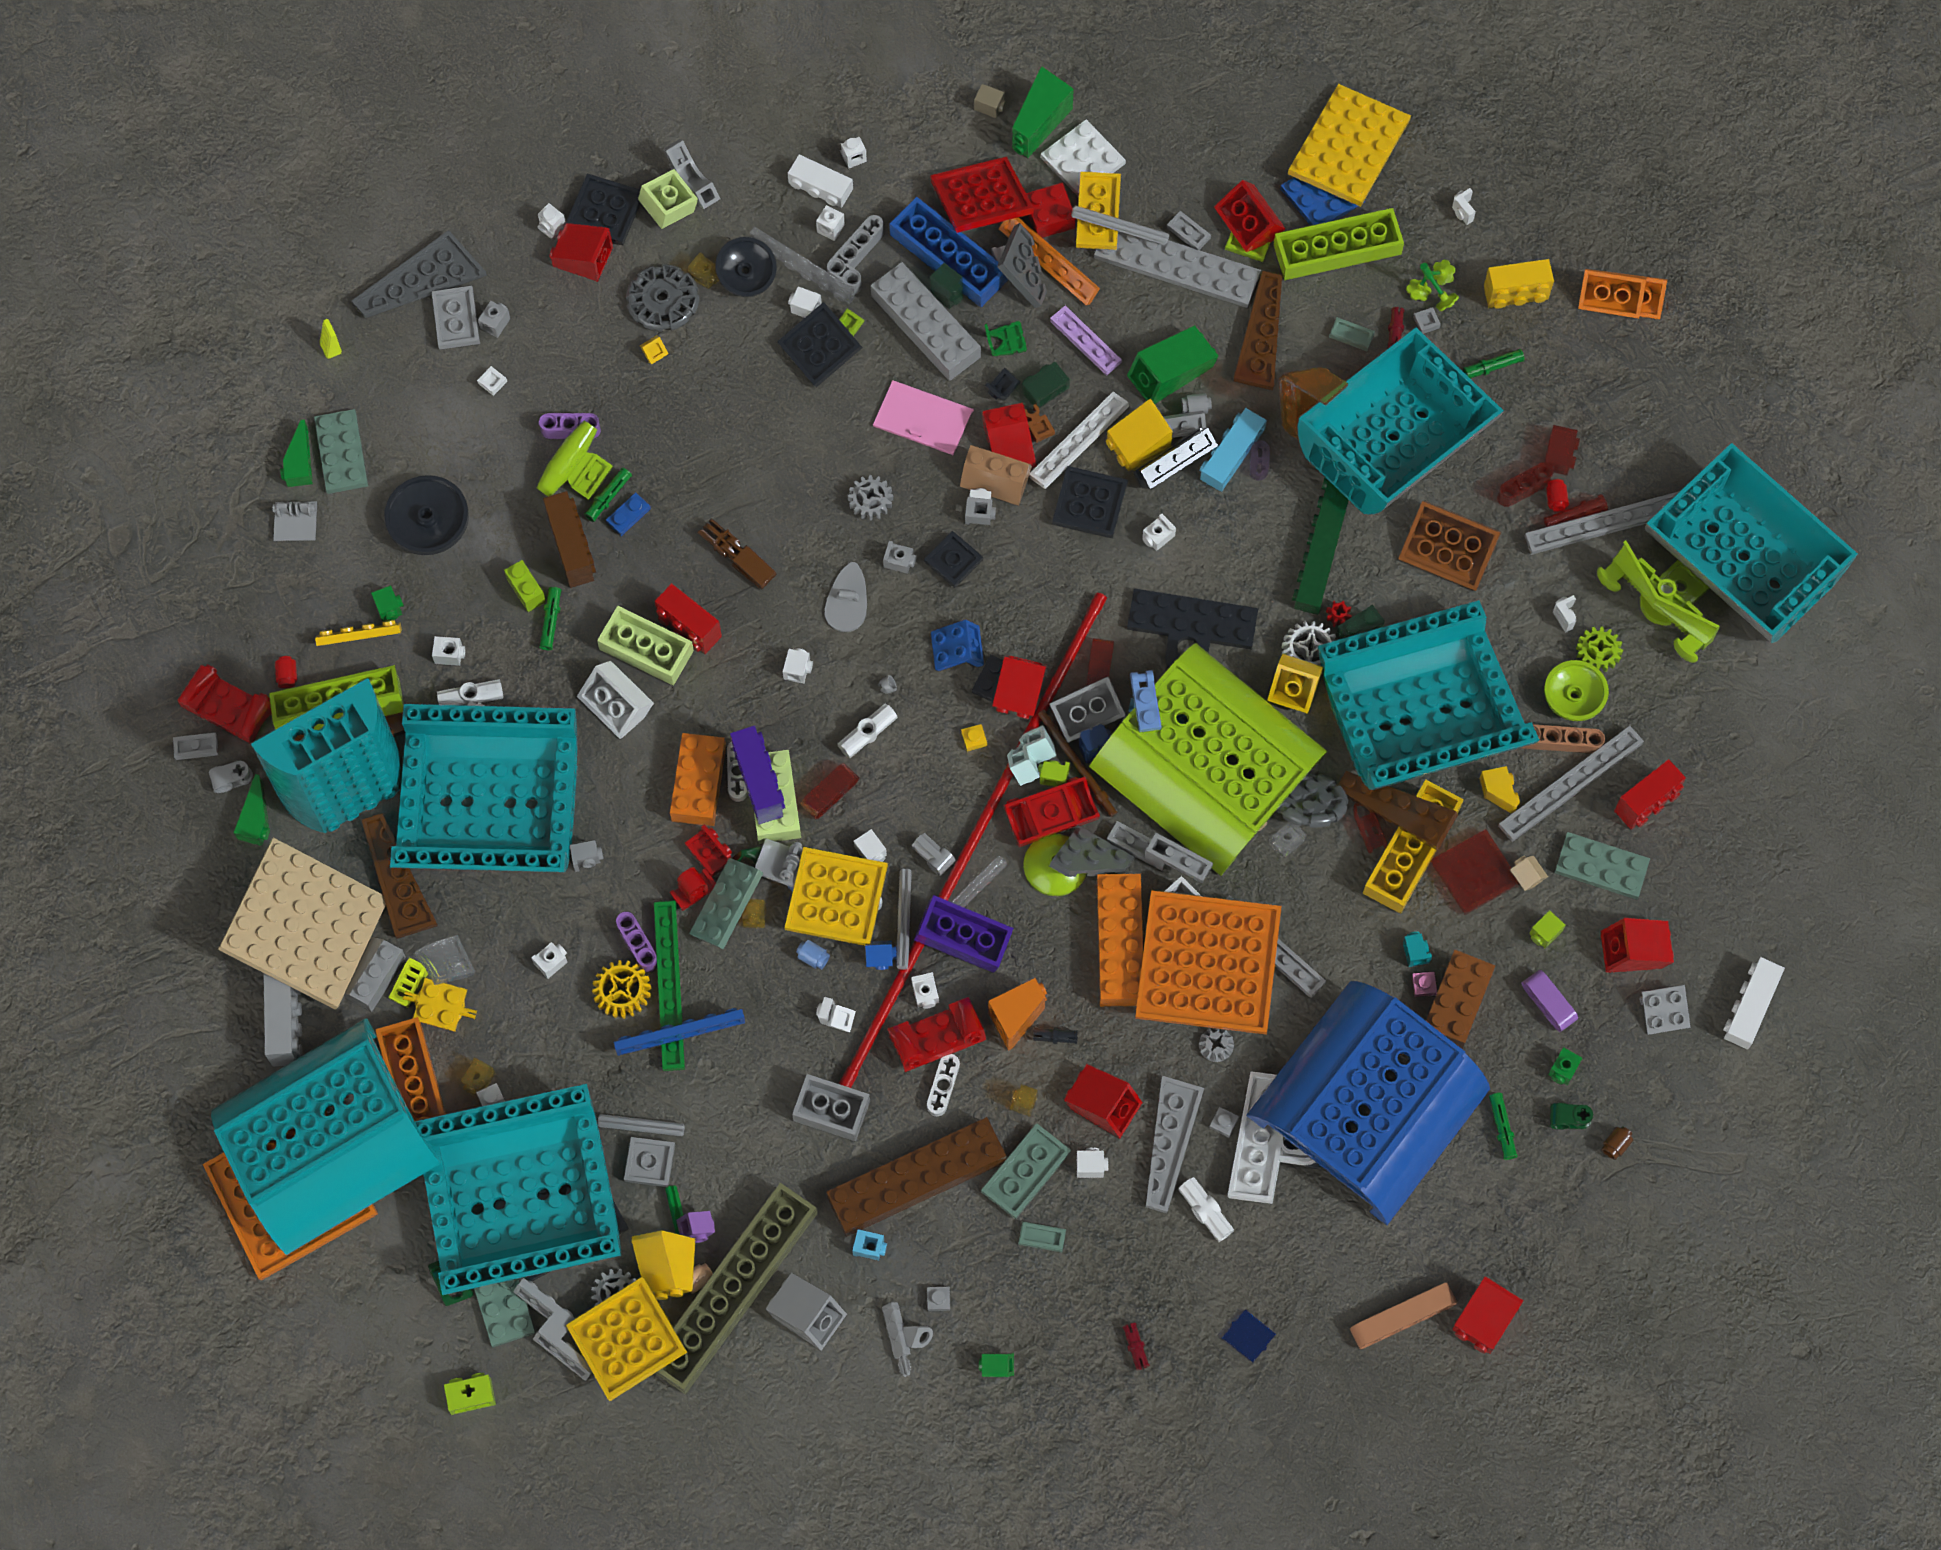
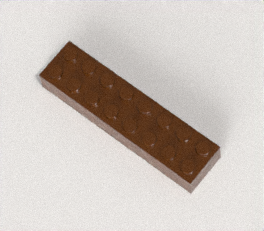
(916, 1177)

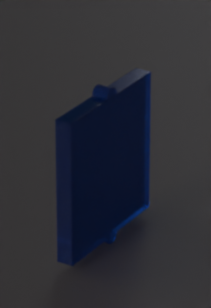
(1249, 1336)

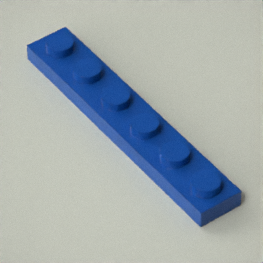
(674, 1033)

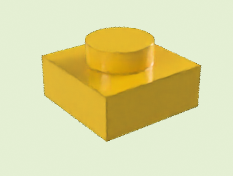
(654, 349)
(974, 737)

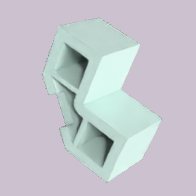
(1034, 748)

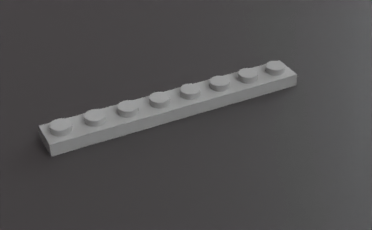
(1595, 525)
(1570, 783)

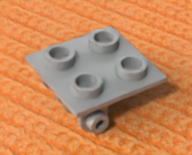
(295, 521)
(780, 861)
(1665, 1009)

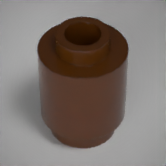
(1617, 1142)

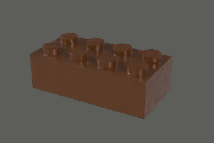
(570, 539)

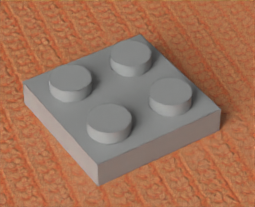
(649, 1162)

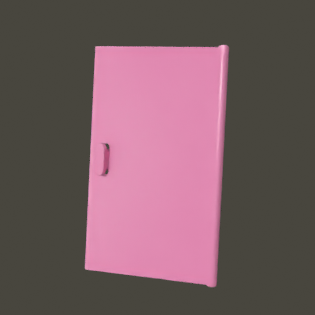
(923, 415)

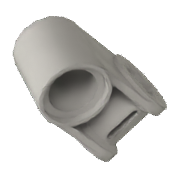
(227, 776)

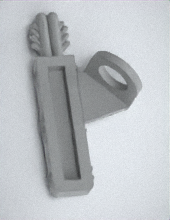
(903, 1337)

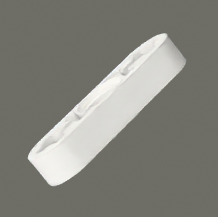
(732, 785)
(944, 1101)

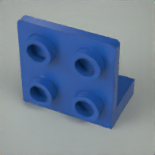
(957, 645)

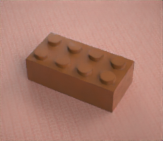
(1460, 996)

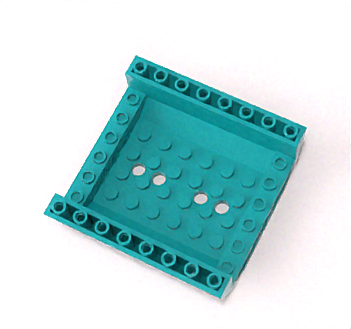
(1411, 675)
(488, 758)
(512, 1155)
(333, 1161)

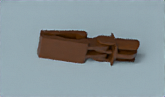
(745, 560)

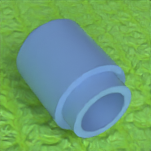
(812, 954)

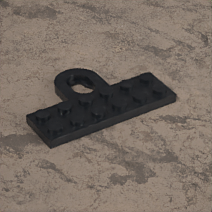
(1192, 620)

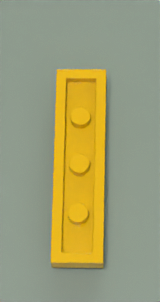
(349, 634)

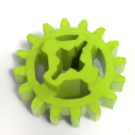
(1607, 645)

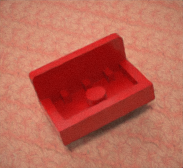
(709, 850)

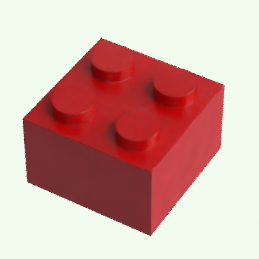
(1051, 211)

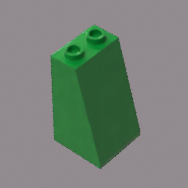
(1042, 112)
(1171, 364)

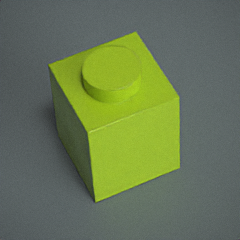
(1546, 929)

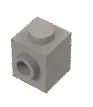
(494, 318)

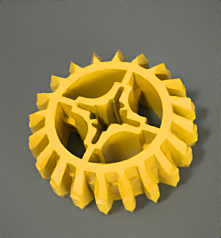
(627, 983)

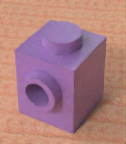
(696, 1225)

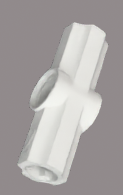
(483, 693)
(877, 722)
(1206, 1209)

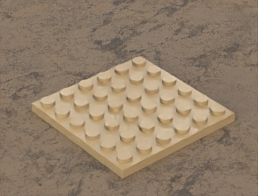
(303, 923)

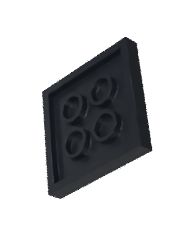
(606, 205)
(820, 344)
(1090, 502)

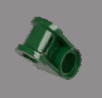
(1567, 1116)

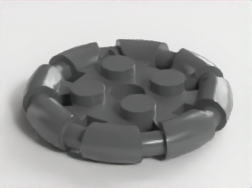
(662, 308)
(1325, 806)

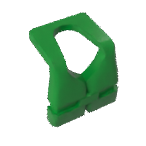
(1012, 339)

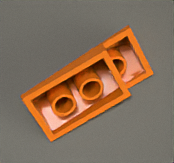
(1622, 294)

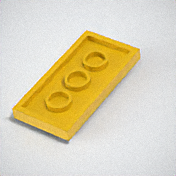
(1100, 194)

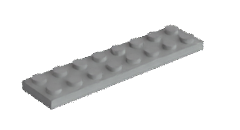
(1184, 267)

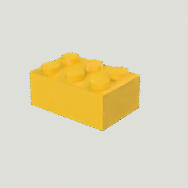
(1518, 283)

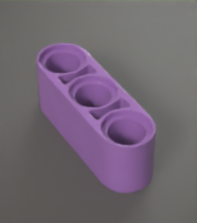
(561, 420)
(635, 932)
(1549, 1000)

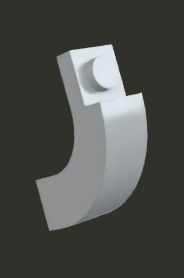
(684, 165)

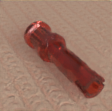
(1584, 509)

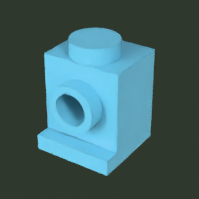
(865, 1238)

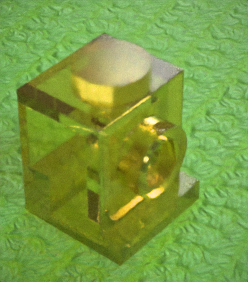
(697, 268)
(754, 914)
(486, 1075)
(1024, 1100)

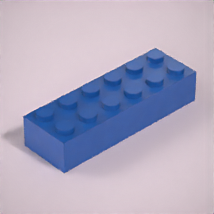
(937, 243)

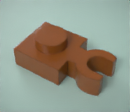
(1039, 426)

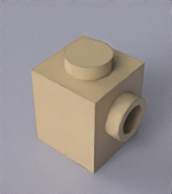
(1528, 872)

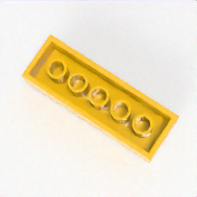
(1406, 857)

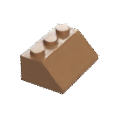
(995, 473)

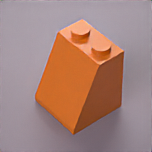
(1017, 1010)

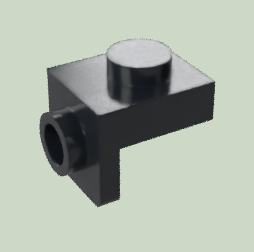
(1003, 385)

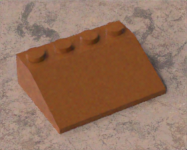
(1449, 545)

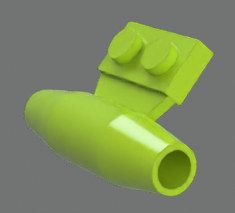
(573, 463)

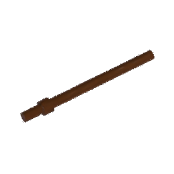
(1100, 796)

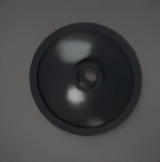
(748, 254)

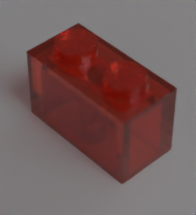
(1561, 448)

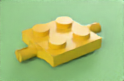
(440, 1005)

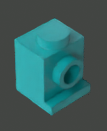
(1416, 949)

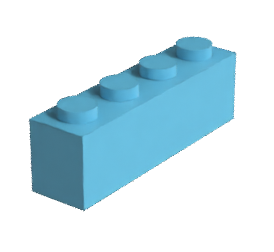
(1233, 449)

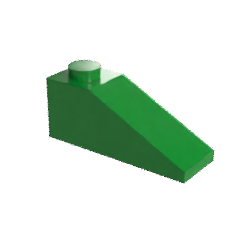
(297, 460)
(253, 820)

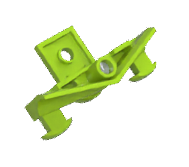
(1661, 599)

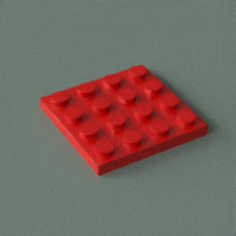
(981, 194)

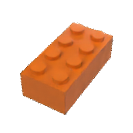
(698, 779)

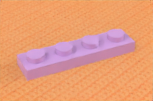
(1085, 340)

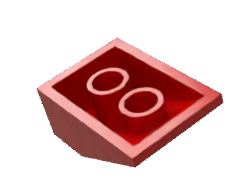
(1009, 433)

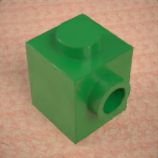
(388, 603)
(1565, 1067)
(997, 1364)

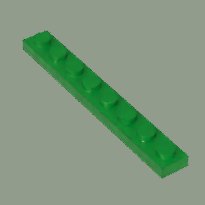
(669, 981)

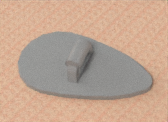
(847, 600)

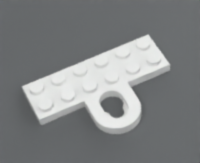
(1259, 1151)

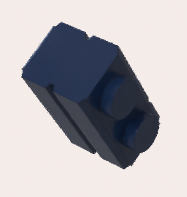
(1092, 741)

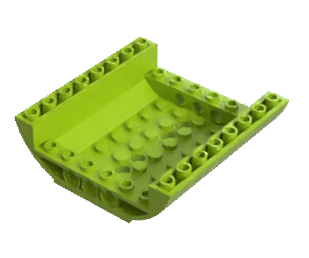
(1186, 778)

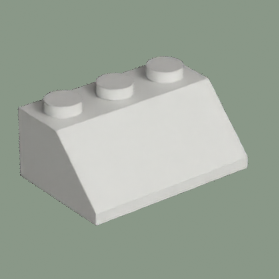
(614, 699)

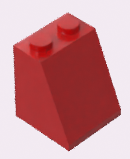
(582, 250)
(1019, 686)
(1637, 945)
(1103, 1100)
(1487, 1315)

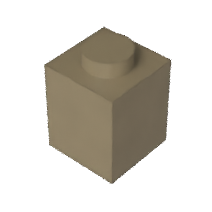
(989, 101)

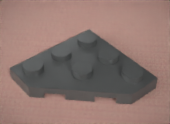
(1022, 267)
(1090, 855)

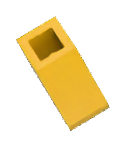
(1498, 788)

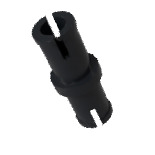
(1055, 1035)

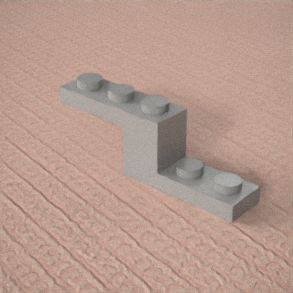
(1159, 852)
(554, 1328)

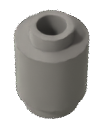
(1196, 403)

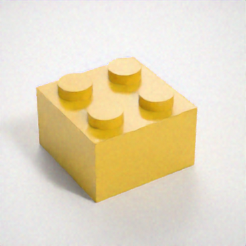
(1295, 683)

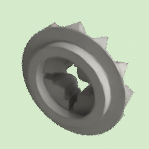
(1218, 1054)

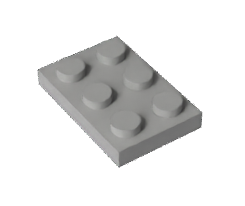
(455, 317)

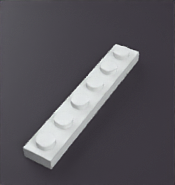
(1079, 440)

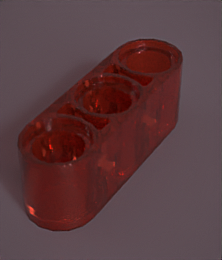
(1520, 492)
(1100, 660)
(829, 791)

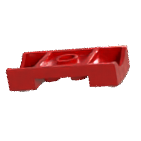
(225, 704)
(1051, 811)
(937, 1035)

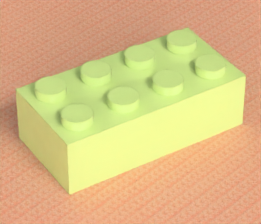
(645, 645)
(787, 826)

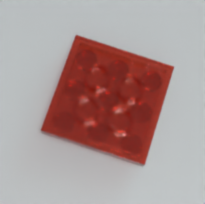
(1475, 872)

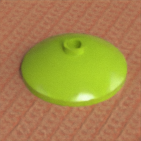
(1579, 679)
(1040, 875)

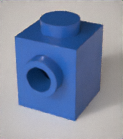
(880, 954)

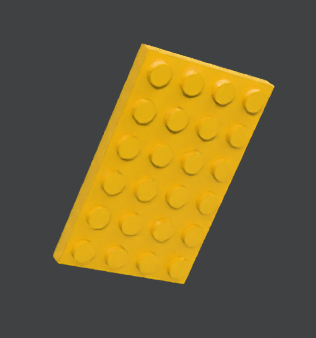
(1349, 145)

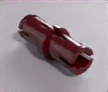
(1396, 325)
(1136, 1346)

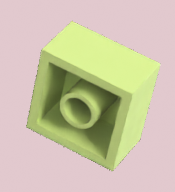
(667, 198)

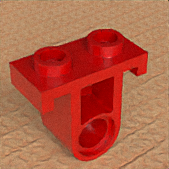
(692, 887)

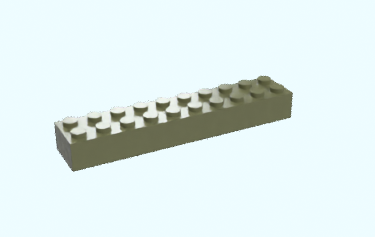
(737, 1283)

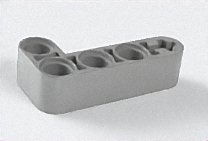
(857, 250)

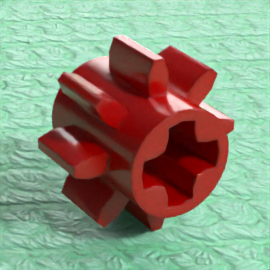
(1338, 607)

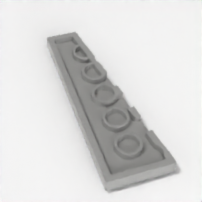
(1174, 1125)

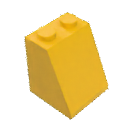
(1139, 436)
(665, 1262)

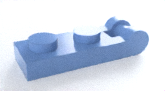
(1145, 701)

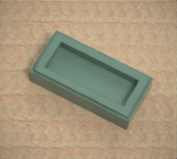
(1351, 334)
(1042, 1237)

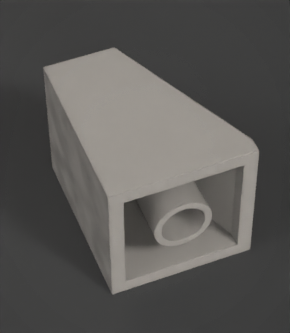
(806, 1311)

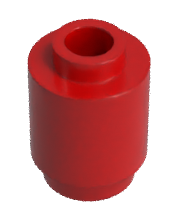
(1557, 495)
(285, 672)

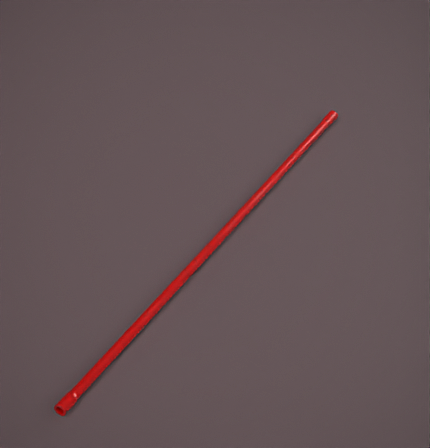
(852, 1071)

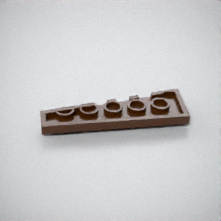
(1259, 347)
(1412, 814)
(402, 895)

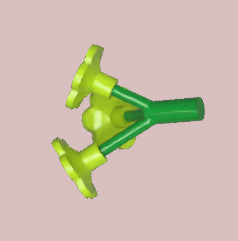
(1443, 273)

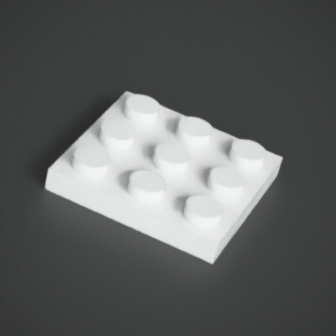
(1081, 151)

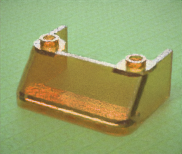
(1302, 391)

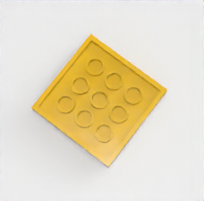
(836, 896)
(626, 1338)

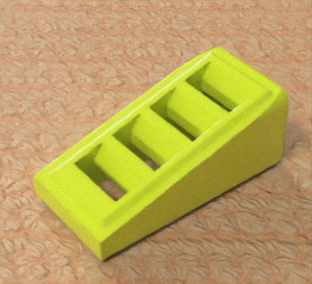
(329, 340)
(406, 971)

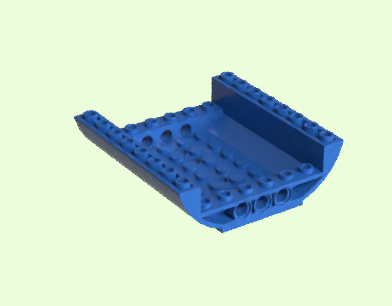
(1344, 1068)

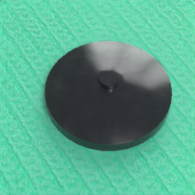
(426, 515)

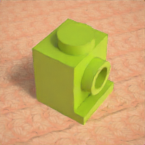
(1053, 773)

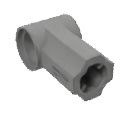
(937, 858)

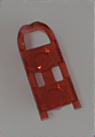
(1366, 823)

